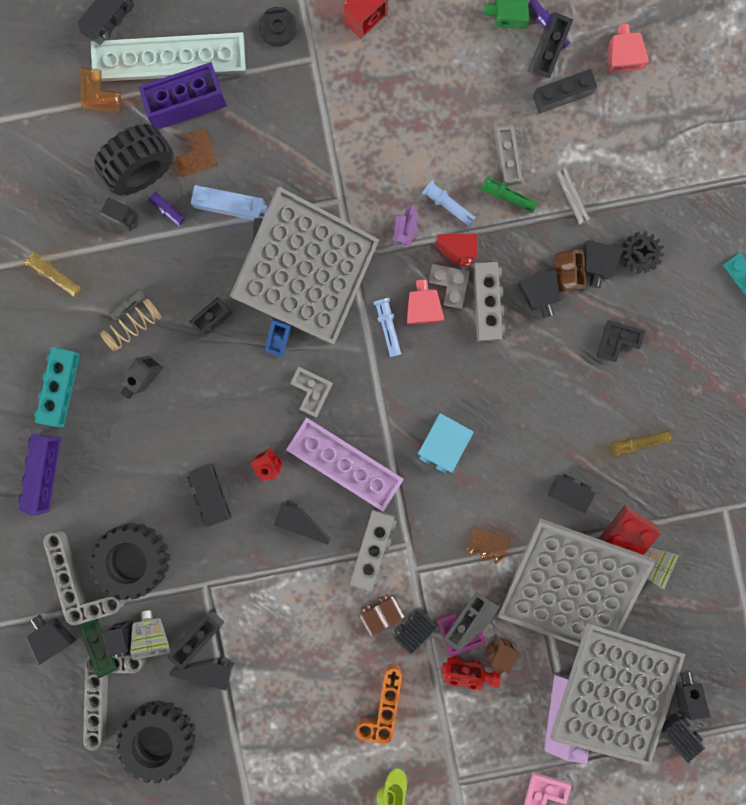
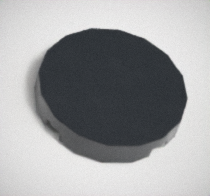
(278, 26)

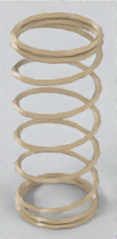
(111, 343)

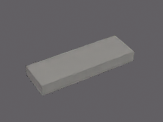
(508, 155)

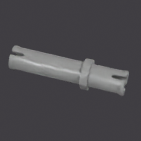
(568, 188)

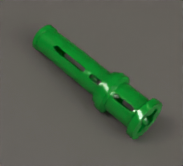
(500, 190)

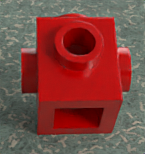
(266, 465)

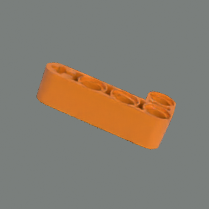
(385, 703)

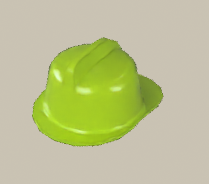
(394, 789)

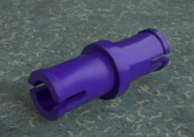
(166, 209)

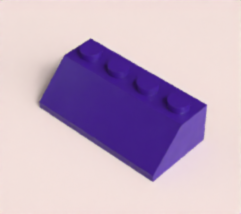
(182, 96)
(39, 474)

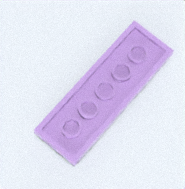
(344, 464)

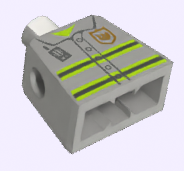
(663, 566)
(148, 637)

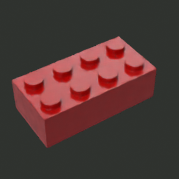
(631, 531)

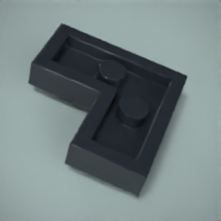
(614, 336)

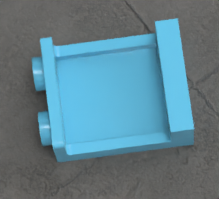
(445, 443)

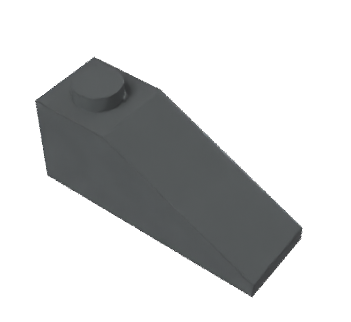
(471, 621)

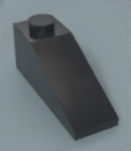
(298, 521)
(209, 672)

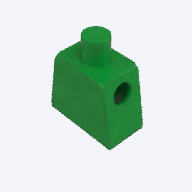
(509, 13)

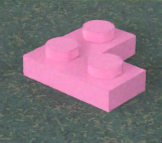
(546, 787)

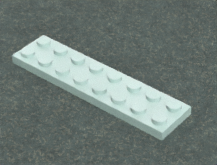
(168, 56)

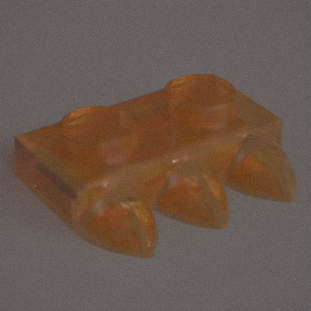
(488, 543)

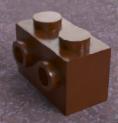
(501, 654)

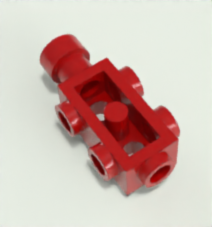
(468, 674)

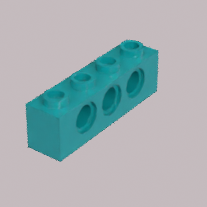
(65, 381)

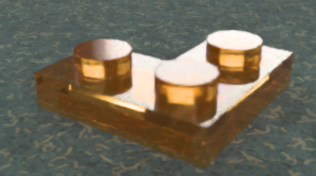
(92, 94)
(201, 157)

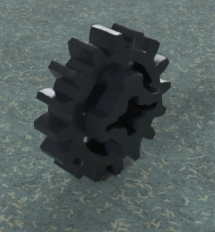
(645, 244)

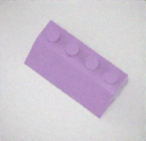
(558, 749)

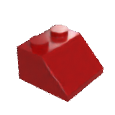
(364, 15)
(458, 247)

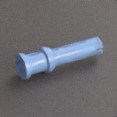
(441, 198)
(385, 317)

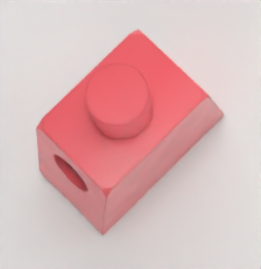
(626, 51)
(424, 305)

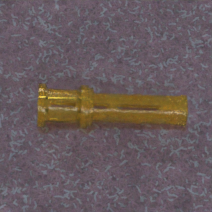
(46, 269)
(632, 445)

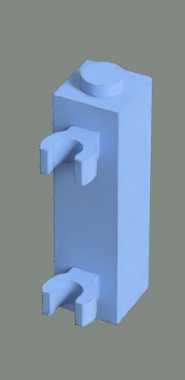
(228, 203)

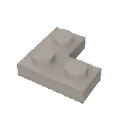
(454, 280)
(316, 388)

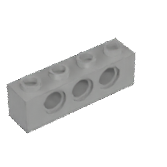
(488, 271)
(360, 577)

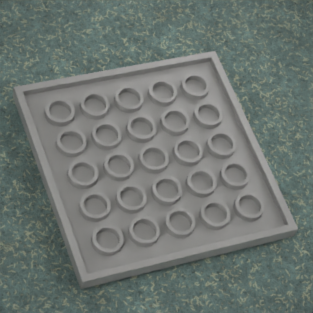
(304, 266)
(573, 582)
(617, 695)

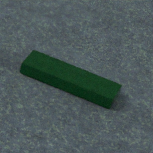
(94, 642)

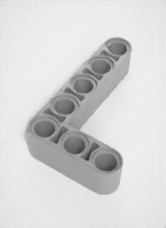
(74, 586)
(100, 691)

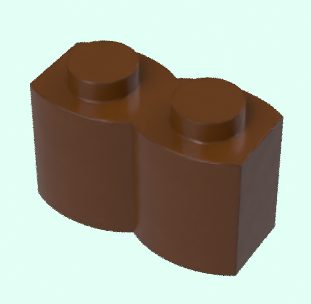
(570, 270)
(381, 614)

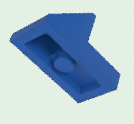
(278, 337)

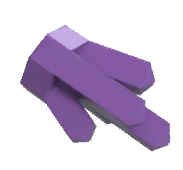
(406, 226)

